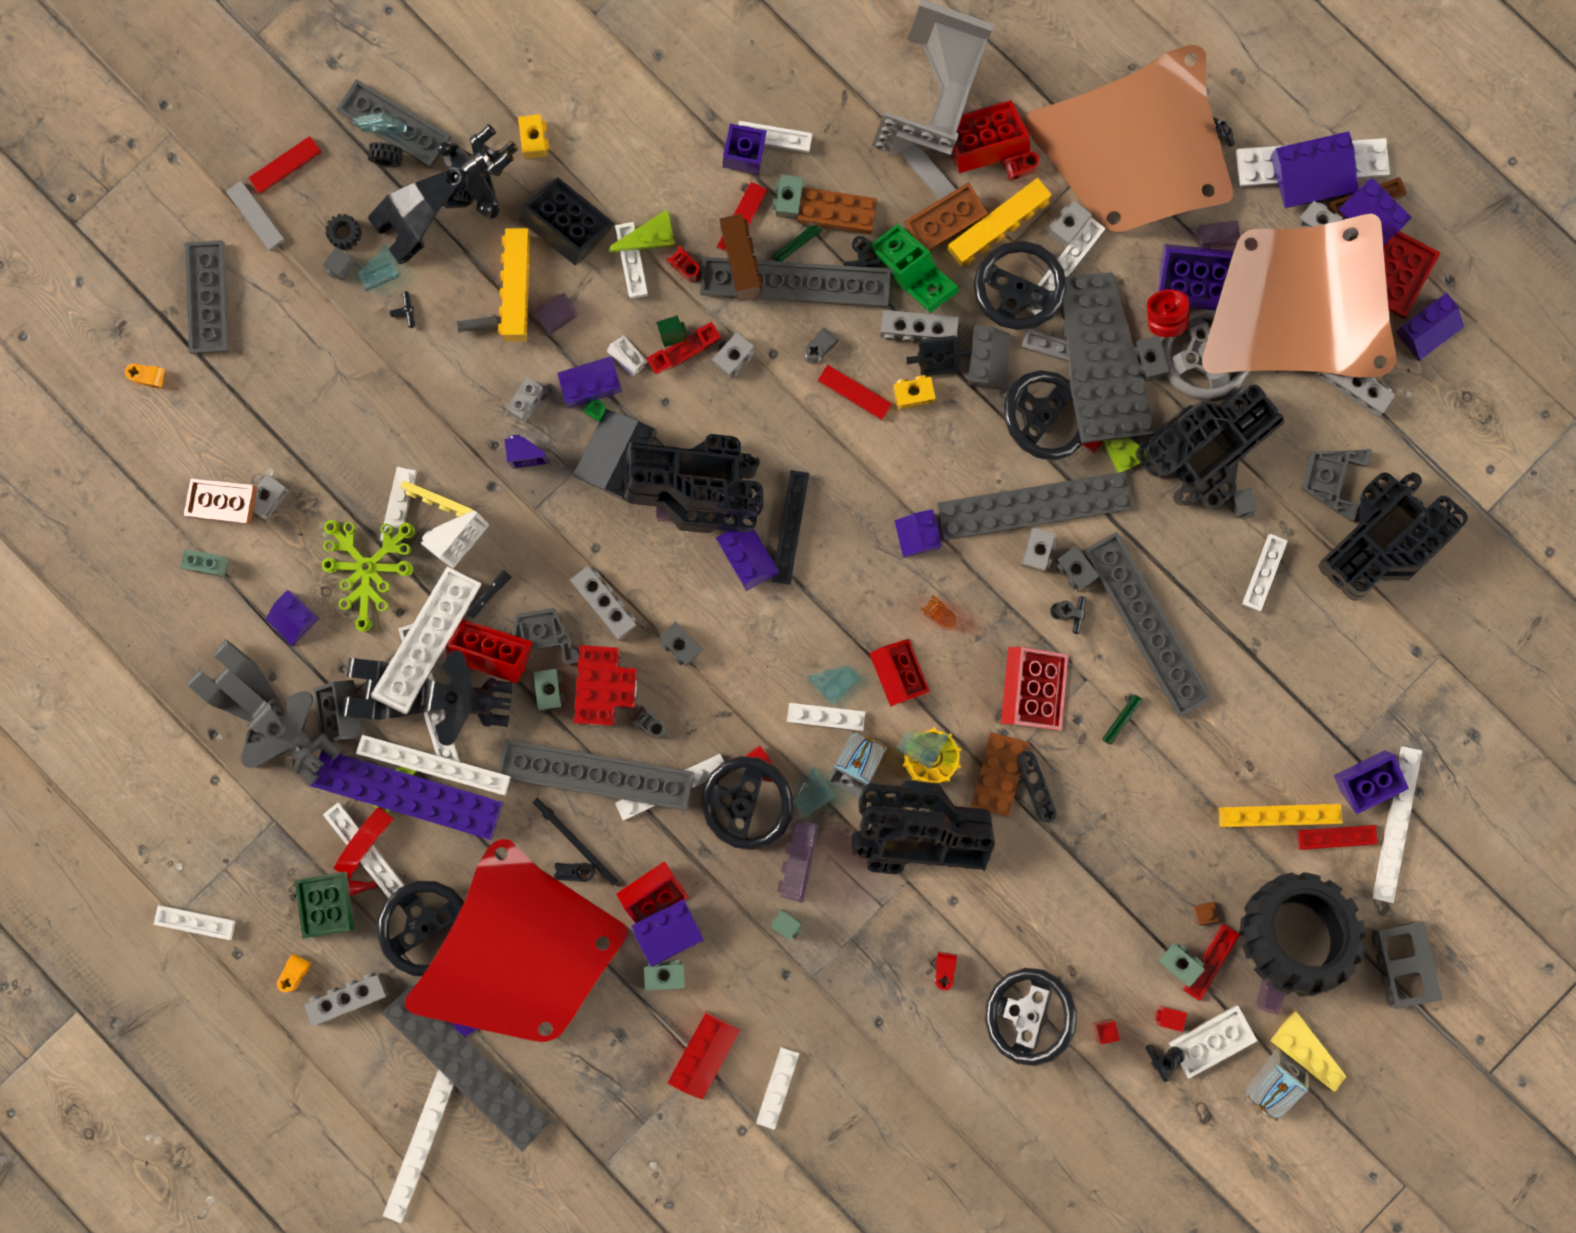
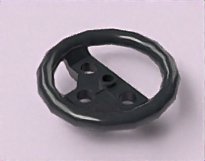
(1006, 317)
(1040, 416)
(754, 772)
(407, 899)
(1002, 1006)

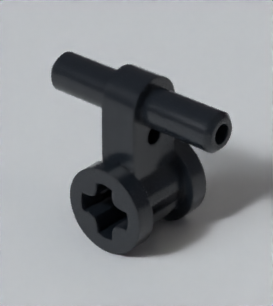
(1224, 132)
(862, 261)
(1066, 610)
(1167, 1061)

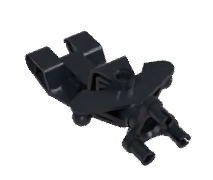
(468, 179)
(457, 698)

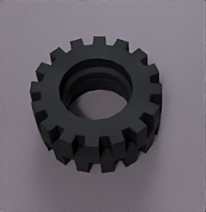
(385, 154)
(340, 221)

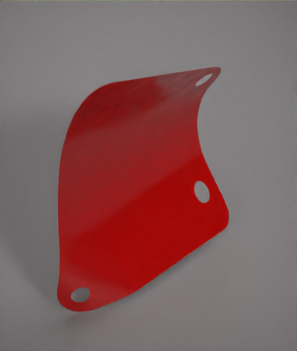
(517, 952)

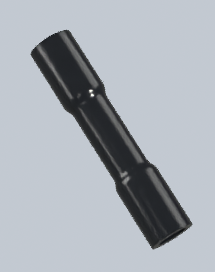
(497, 584)

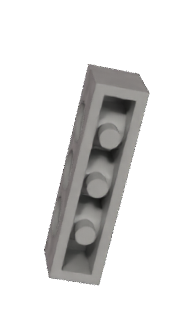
(1320, 212)
(948, 324)
(1360, 394)
(582, 581)
(317, 1012)

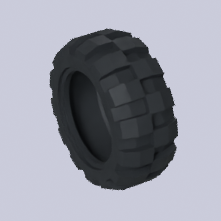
(1334, 910)

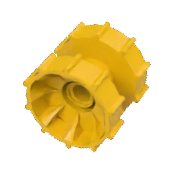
(942, 768)

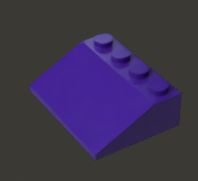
(1315, 169)
(1195, 272)

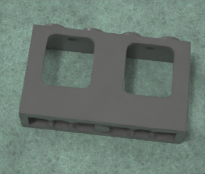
(1420, 962)

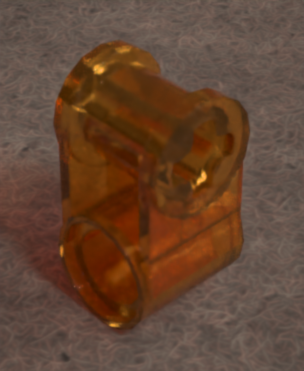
(938, 613)

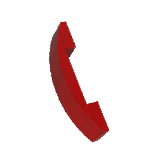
(683, 351)
(363, 841)

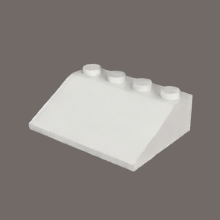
(455, 537)

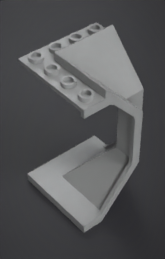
(954, 50)

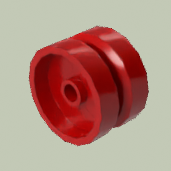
(1168, 313)

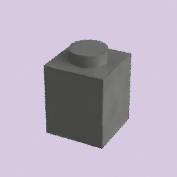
(338, 264)
(1243, 503)

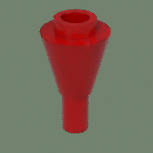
(357, 887)

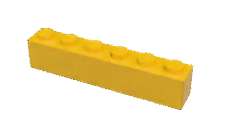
(999, 222)
(515, 285)
(1280, 815)

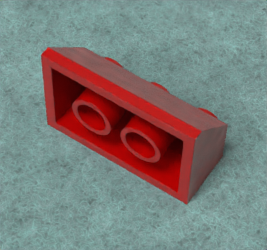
(899, 672)
(651, 893)

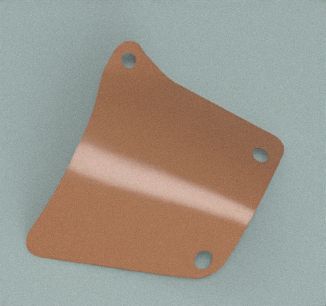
(1139, 143)
(1305, 303)

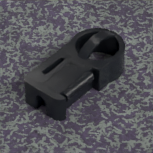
(571, 872)

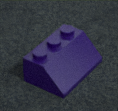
(1375, 200)
(1431, 327)
(589, 382)
(747, 557)
(1371, 781)
(667, 933)

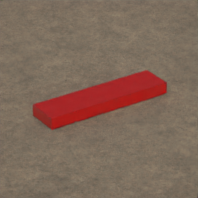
(284, 165)
(748, 206)
(854, 392)
(1337, 837)
(1213, 960)

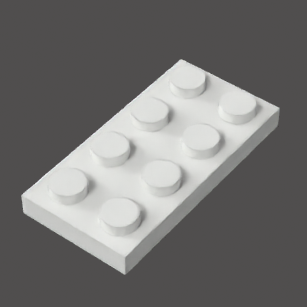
(1214, 1041)

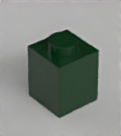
(671, 331)

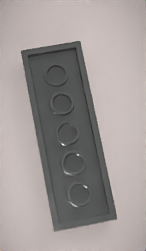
(420, 136)
(206, 297)

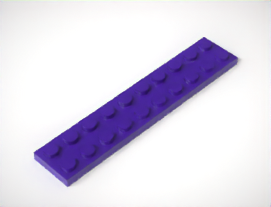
(408, 795)

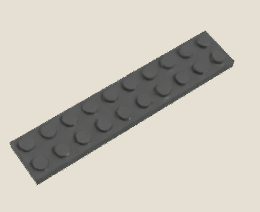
(803, 282)
(1034, 506)
(1147, 624)
(596, 775)
(470, 1073)

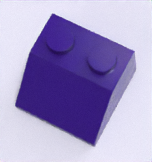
(744, 149)
(523, 453)
(918, 533)
(291, 617)

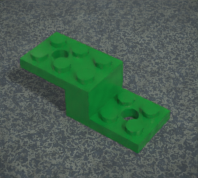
(914, 268)

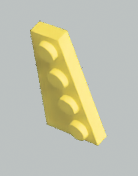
(430, 498)
(1304, 1048)

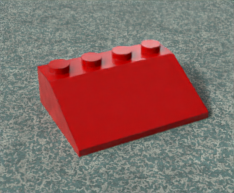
(989, 137)
(1034, 688)

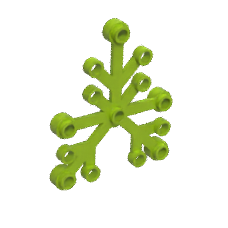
(365, 590)

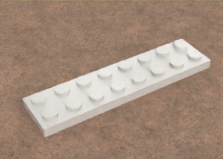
(1257, 169)
(426, 640)

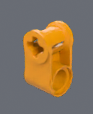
(148, 375)
(294, 971)

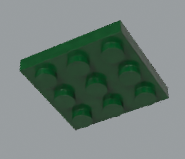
(324, 905)

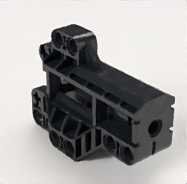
(1180, 444)
(655, 480)
(1397, 561)
(903, 836)

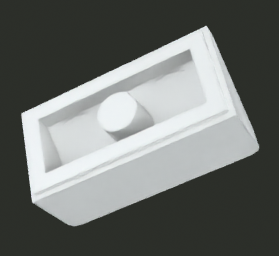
(627, 356)

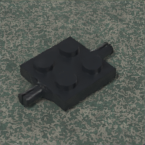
(938, 356)

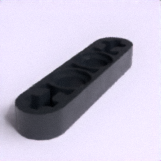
(1039, 785)

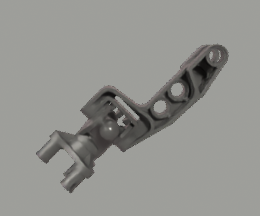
(248, 695)

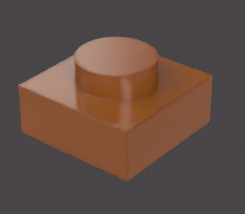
(1206, 913)

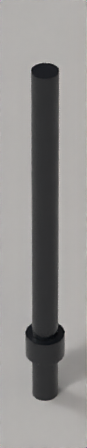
(549, 815)

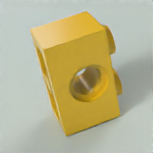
(533, 147)
(906, 400)

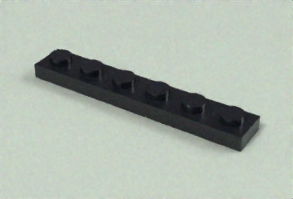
(790, 526)

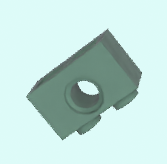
(788, 185)
(204, 563)
(542, 680)
(786, 925)
(1170, 959)
(676, 979)

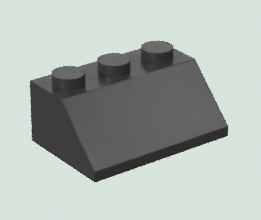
(988, 358)
(329, 708)

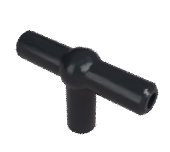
(407, 309)

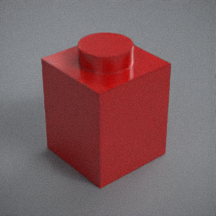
(1170, 1018)
(1106, 1031)

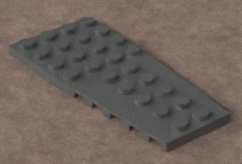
(1103, 365)

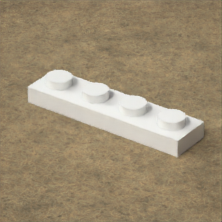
(783, 138)
(632, 265)
(398, 501)
(1264, 572)
(826, 716)
(194, 922)
(777, 1088)

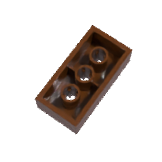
(740, 258)

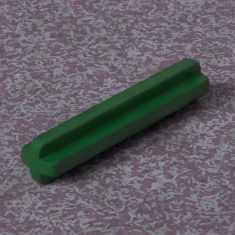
(796, 243)
(1122, 719)

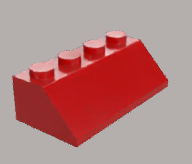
(491, 650)
(703, 1056)

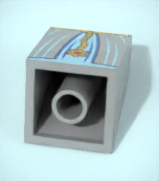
(856, 763)
(1277, 1085)

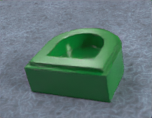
(595, 409)

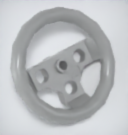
(1219, 383)

